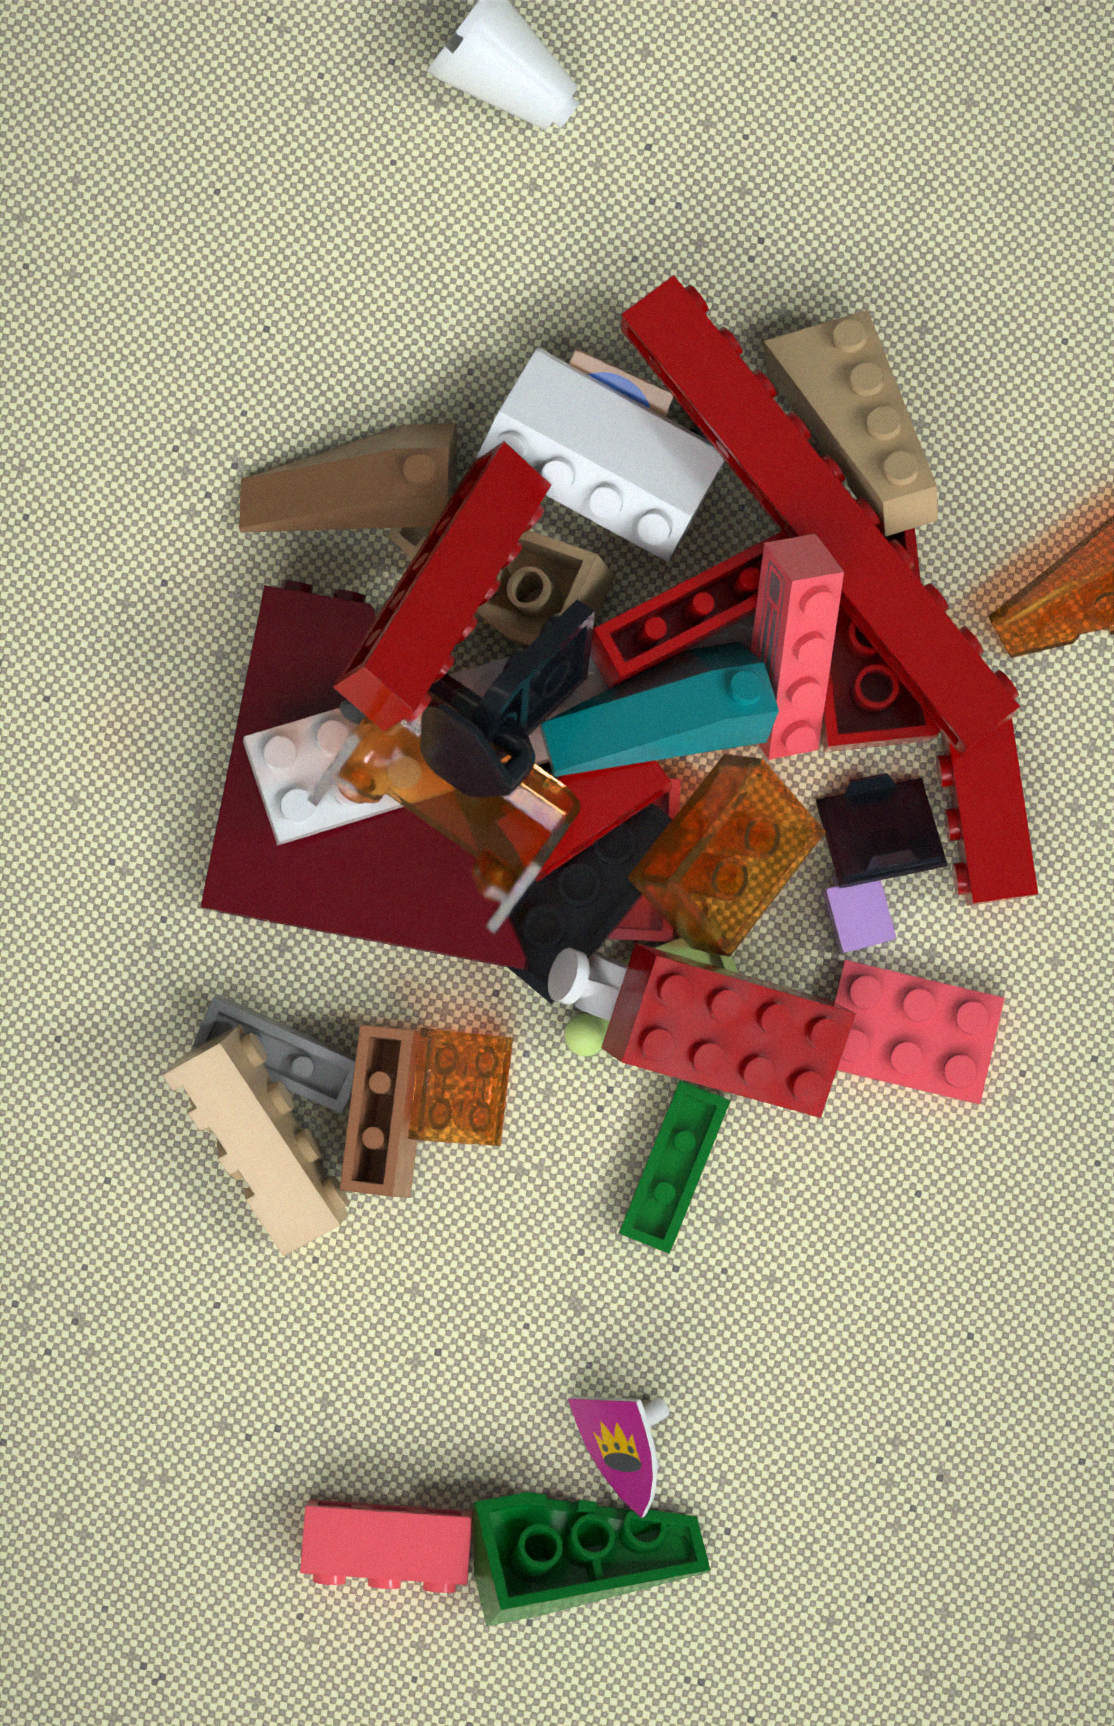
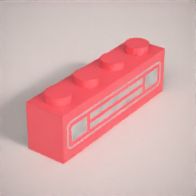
(796, 637)

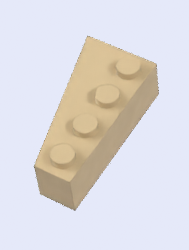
(855, 410)
(260, 1138)

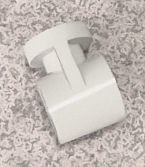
(589, 985)

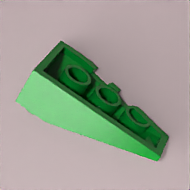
(562, 1554)

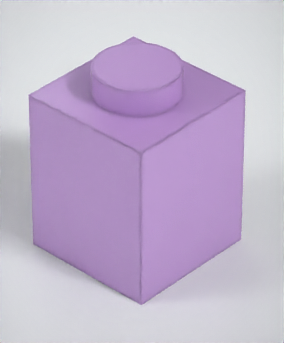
(858, 915)

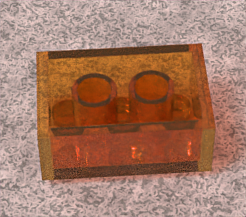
(727, 854)

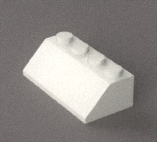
(606, 453)

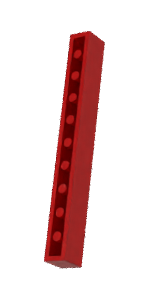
(806, 498)

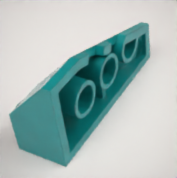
(675, 709)

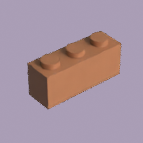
(377, 1145)

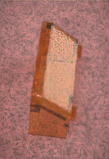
(505, 833)

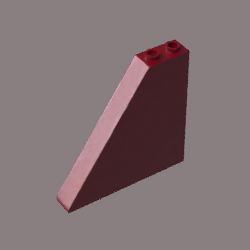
(365, 880)

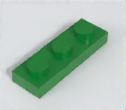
(674, 1166)

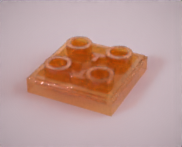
(460, 1087)

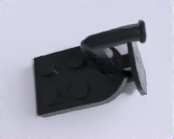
(471, 734)

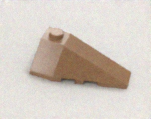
(370, 483)

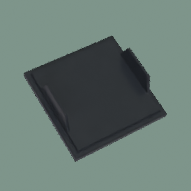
(880, 830)

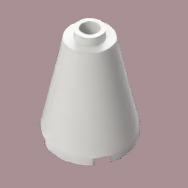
(507, 66)

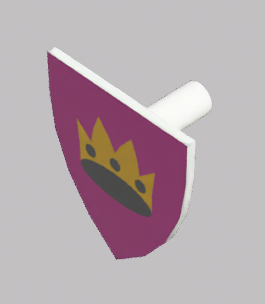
(622, 1443)

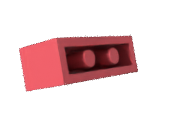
(386, 1544)

